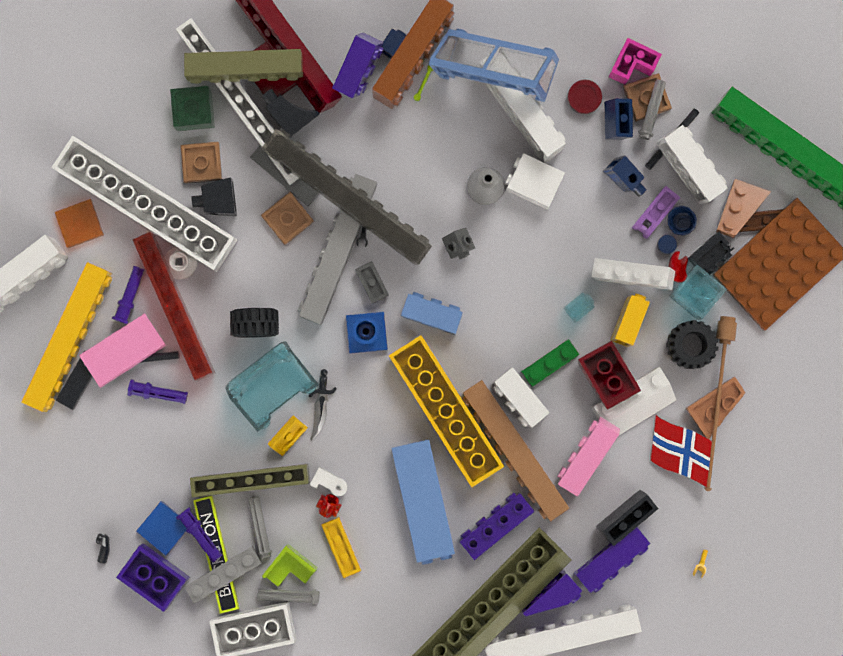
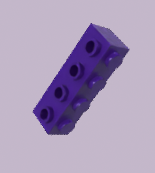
(496, 526)

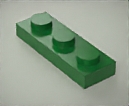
(550, 362)

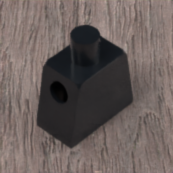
(217, 198)

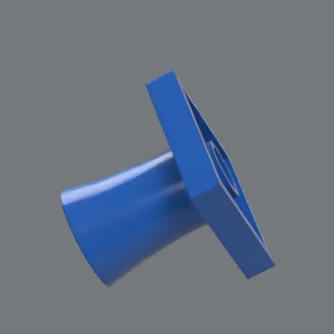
(375, 340)

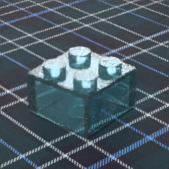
(698, 292)

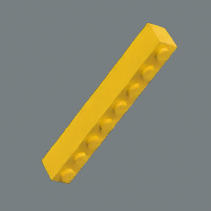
(66, 338)

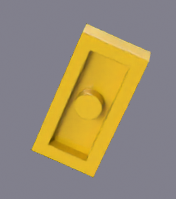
(287, 435)

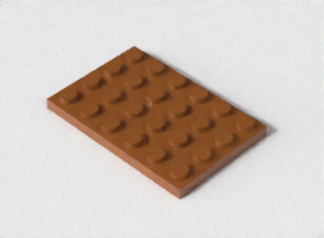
(780, 264)

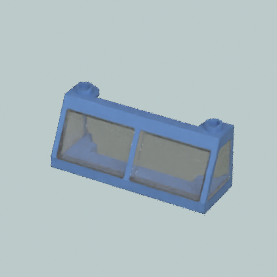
(495, 62)

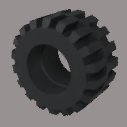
(254, 322)
(707, 338)

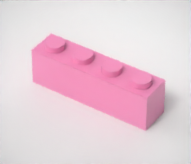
(589, 456)

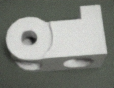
(334, 483)

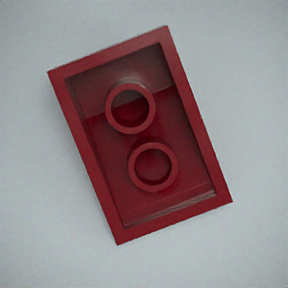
(608, 375)

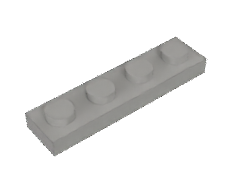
(223, 574)

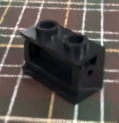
(711, 253)

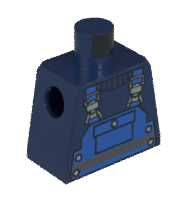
(620, 170)

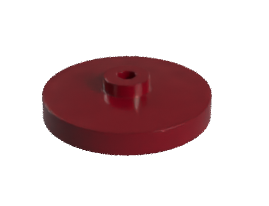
(584, 96)

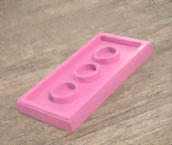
(122, 350)

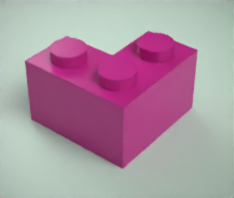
(634, 56)

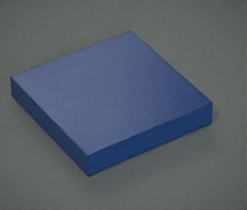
(162, 528)

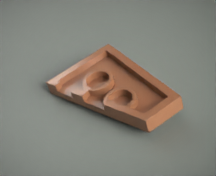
(740, 206)
(703, 409)

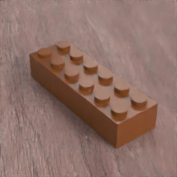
(412, 52)

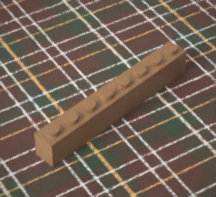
(515, 450)

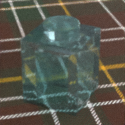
(579, 307)

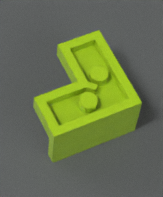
(289, 561)

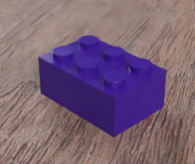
(358, 65)
(153, 577)

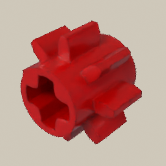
(328, 505)

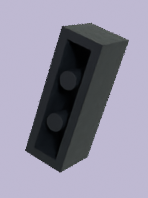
(627, 517)

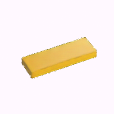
(341, 547)

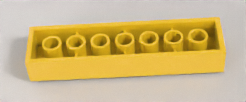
(446, 411)

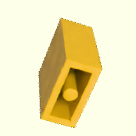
(630, 320)

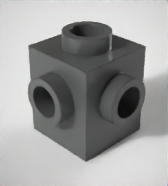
(458, 243)

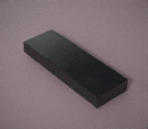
(75, 385)

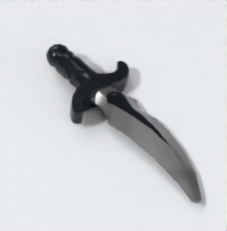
(320, 405)

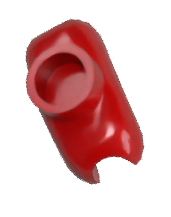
(678, 266)

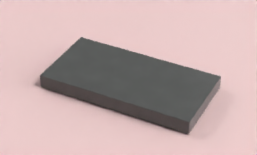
(298, 188)

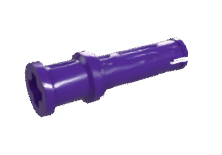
(125, 305)
(147, 391)
(194, 527)

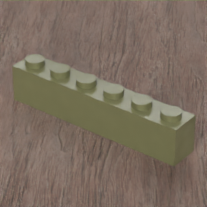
(243, 65)
(250, 480)

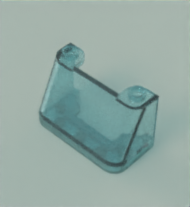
(270, 384)

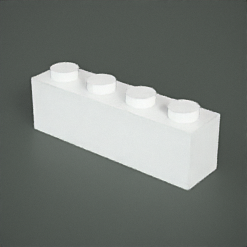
(633, 273)

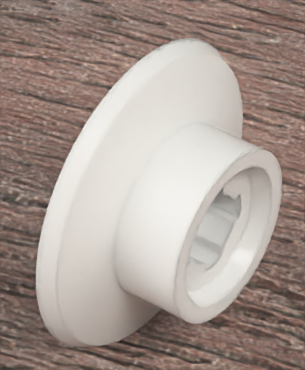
(180, 271)

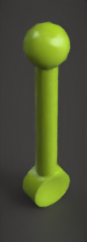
(417, 97)

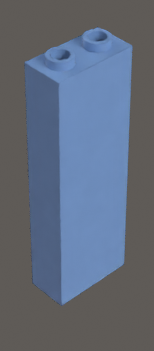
(423, 501)

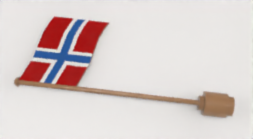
(683, 449)

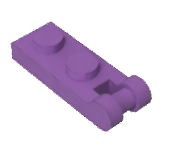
(656, 211)

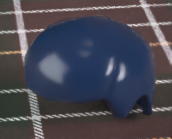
(682, 220)

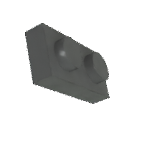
(371, 282)

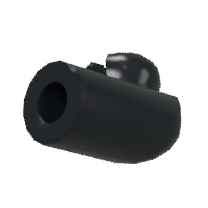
(104, 551)

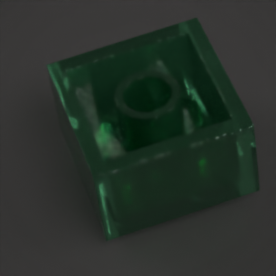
(192, 108)

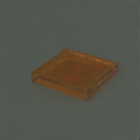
(79, 223)

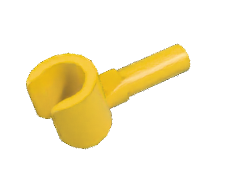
(700, 566)

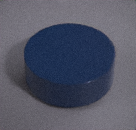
(667, 244)

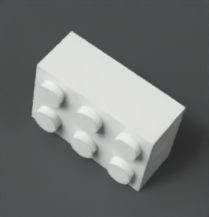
(520, 398)

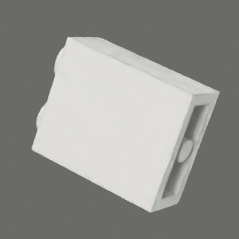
(534, 181)

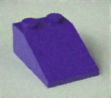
(556, 594)

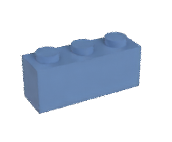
(432, 313)

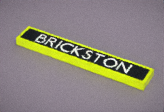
(207, 514)

